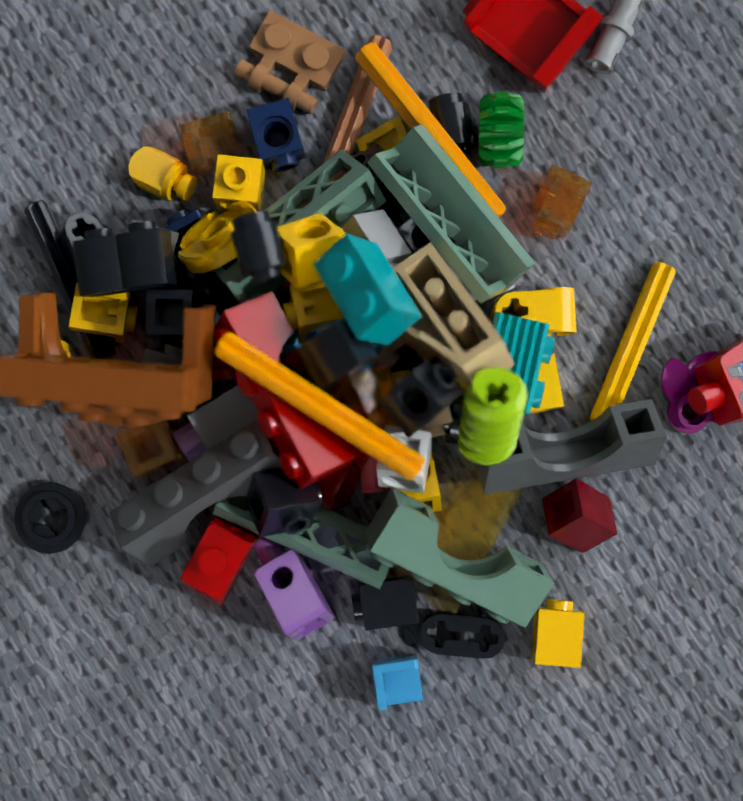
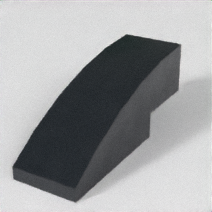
(330, 356)

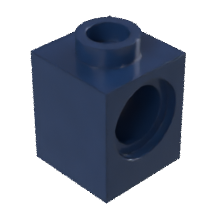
(271, 118)

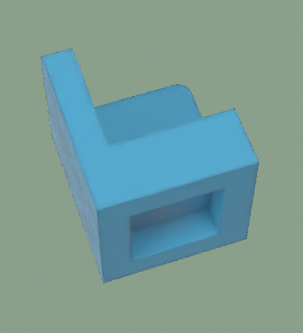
(397, 680)

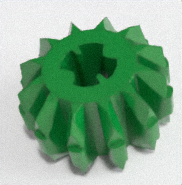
(501, 129)

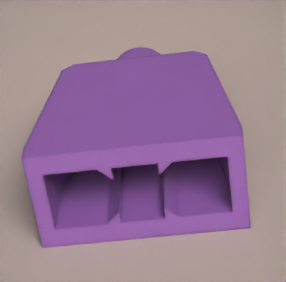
(299, 606)

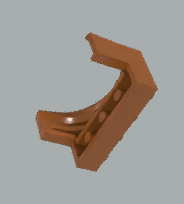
(106, 389)

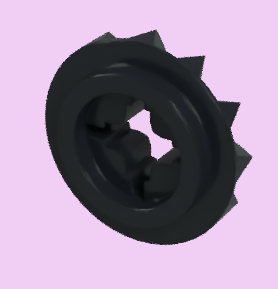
(32, 509)

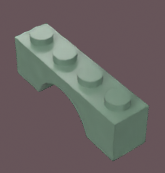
(504, 583)

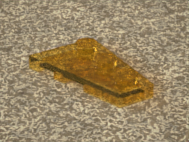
(471, 525)

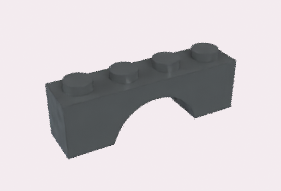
(615, 441)
(157, 518)

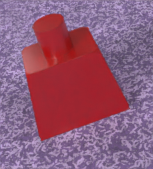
(219, 560)

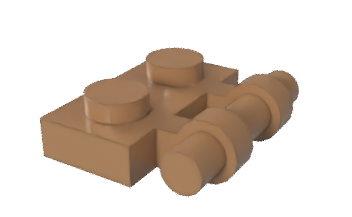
(296, 51)

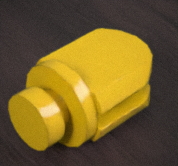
(161, 174)

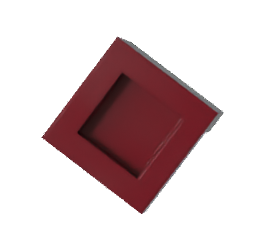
(579, 516)

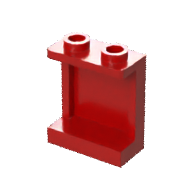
(532, 35)

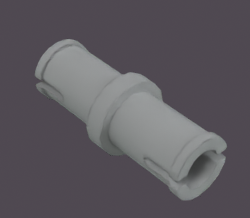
(614, 32)

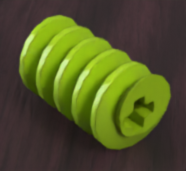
(491, 416)

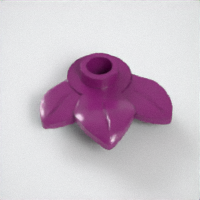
(676, 383)

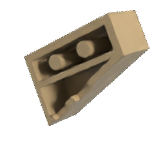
(450, 318)

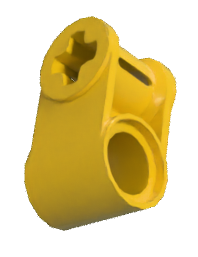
(546, 305)

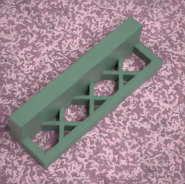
(336, 200)
(454, 212)
(330, 540)

